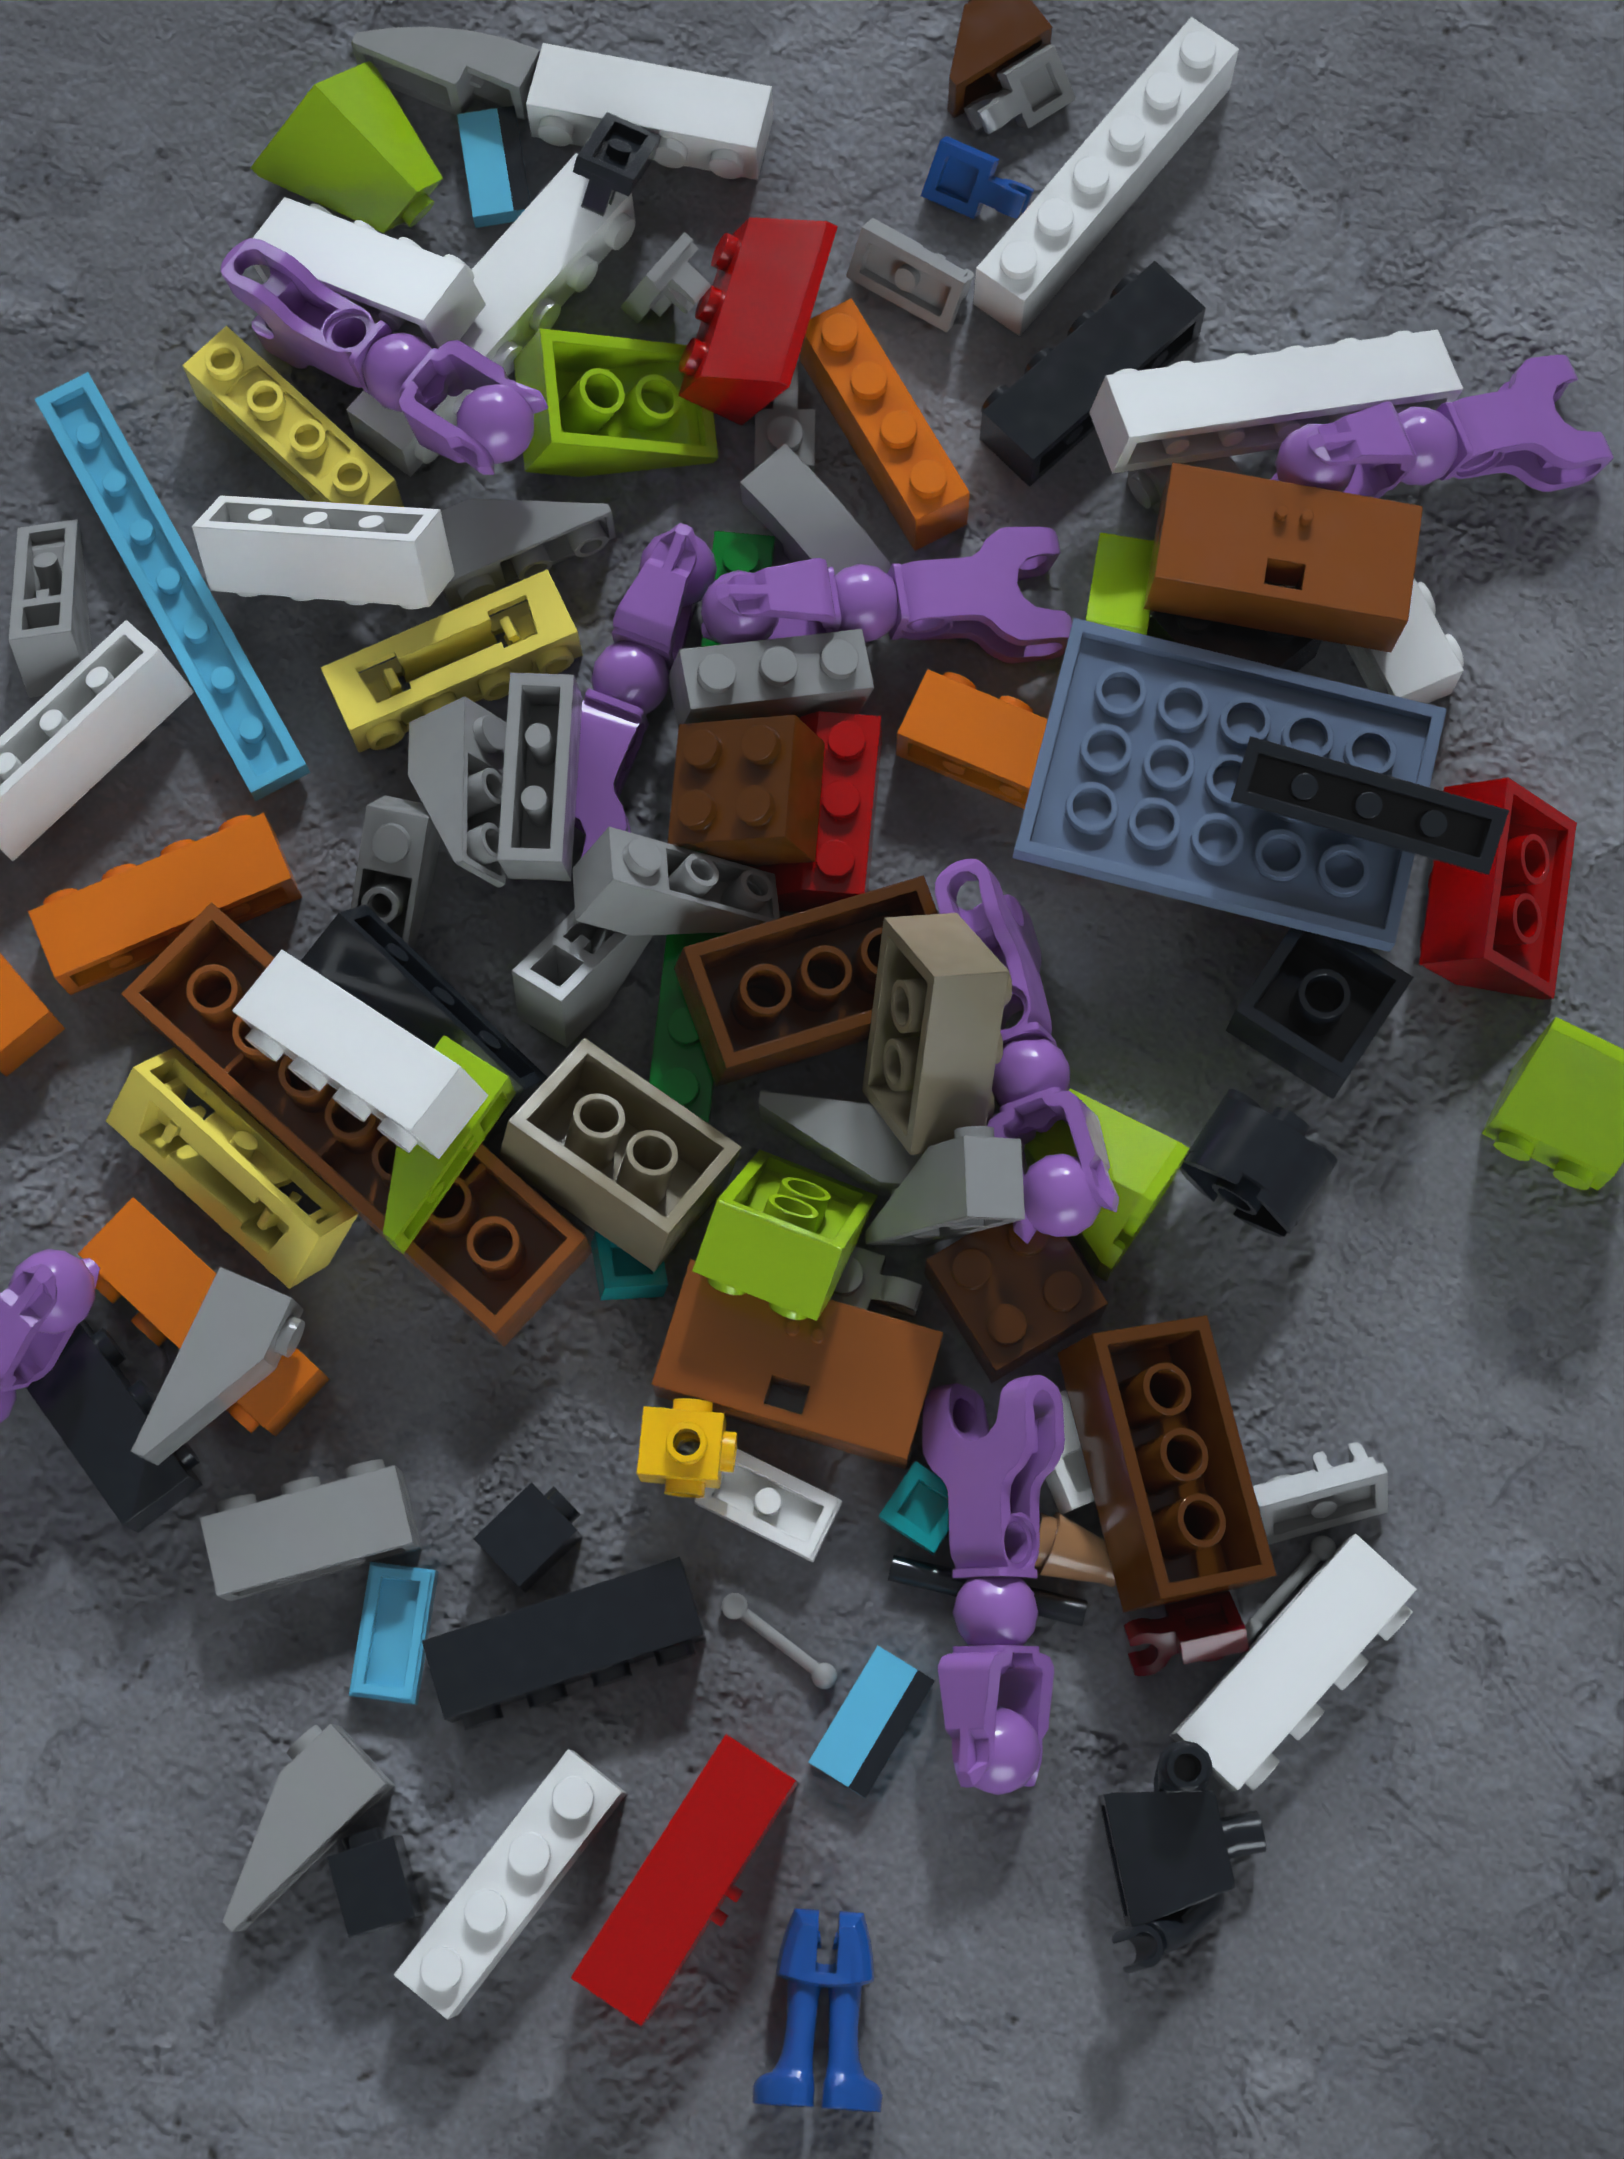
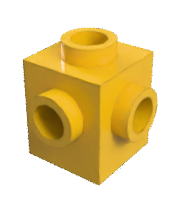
(667, 1430)

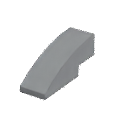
(450, 66)
(806, 514)

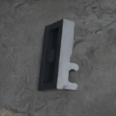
(614, 160)

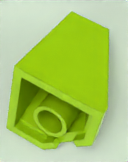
(353, 152)
(1140, 1168)

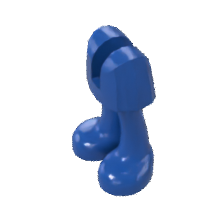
(793, 2078)

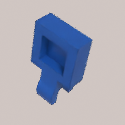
(965, 180)

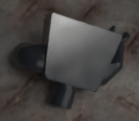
(1173, 1853)

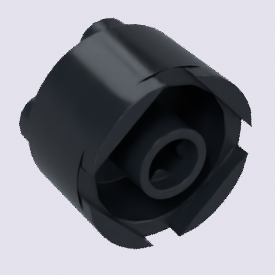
(1258, 1163)

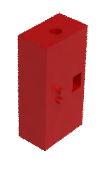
(685, 1881)

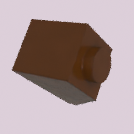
(987, 41)

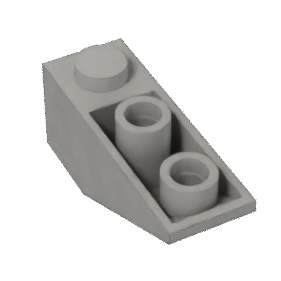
(515, 539)
(459, 778)
(396, 864)
(665, 889)

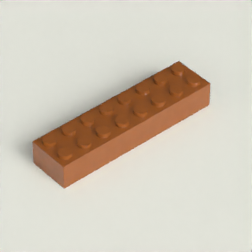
(489, 1238)

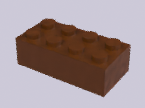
(792, 982)
(1165, 1463)

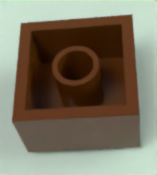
(748, 790)
(1013, 1295)

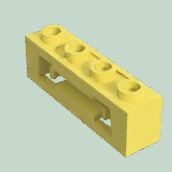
(285, 426)
(538, 641)
(230, 1167)

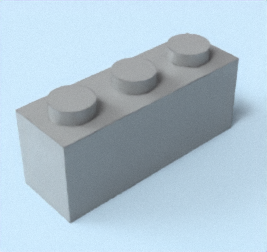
(772, 678)
(540, 776)
(309, 1530)

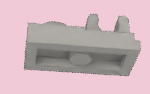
(909, 274)
(668, 282)
(1323, 1496)

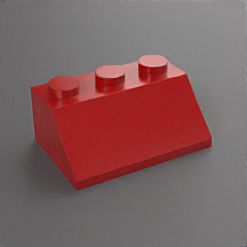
(755, 315)
(845, 815)
(1505, 925)

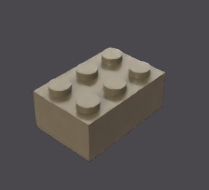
(934, 1029)
(618, 1154)

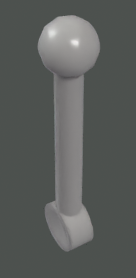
(1321, 1549)
(736, 1608)

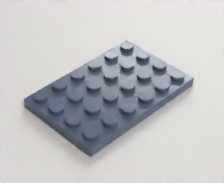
(1146, 770)

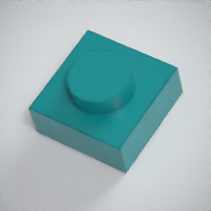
(623, 1275)
(919, 1508)

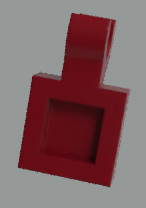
(1194, 1628)

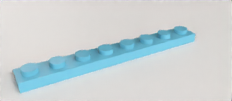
(172, 587)

